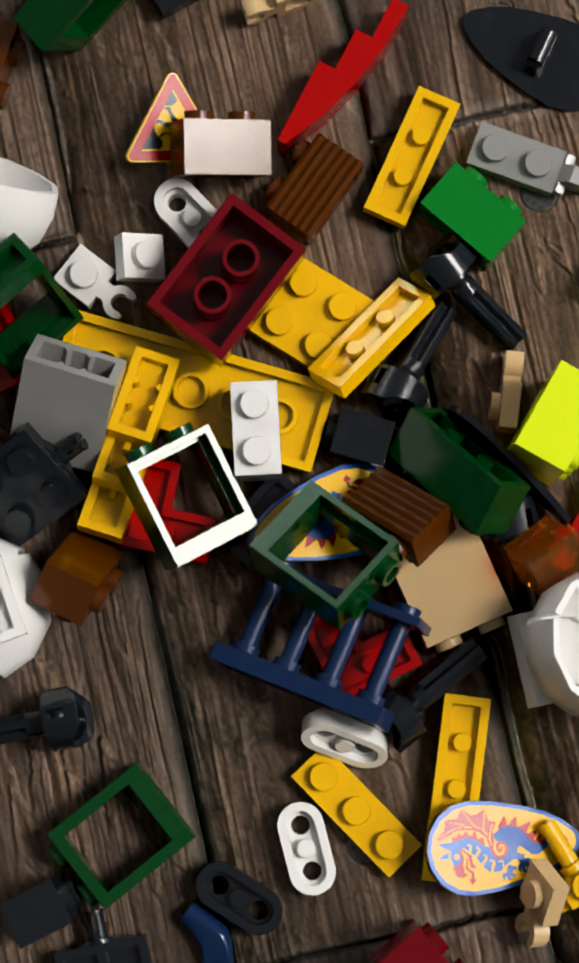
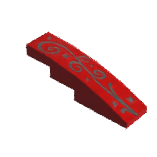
(333, 87)

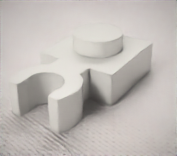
(90, 280)

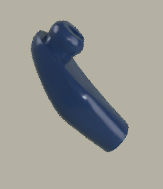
(210, 933)

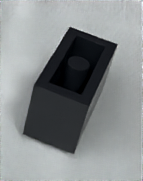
(42, 909)

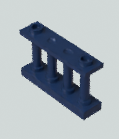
(325, 687)

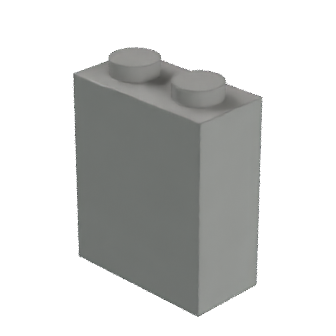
(68, 392)

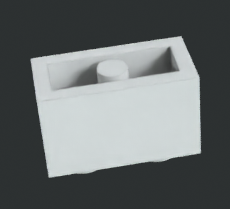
(256, 430)

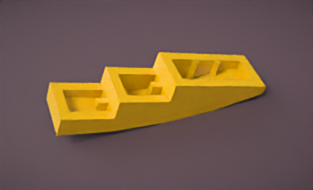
(132, 424)

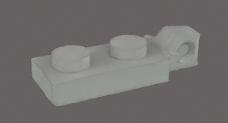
(523, 161)

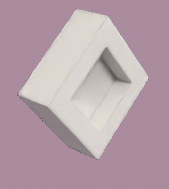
(139, 257)

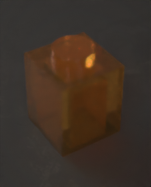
(544, 554)

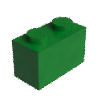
(473, 213)

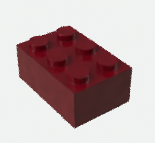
(226, 280)

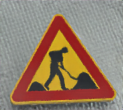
(152, 138)

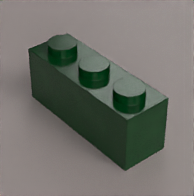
(458, 471)

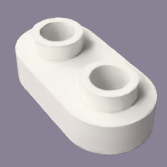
(192, 219)
(344, 739)
(305, 848)

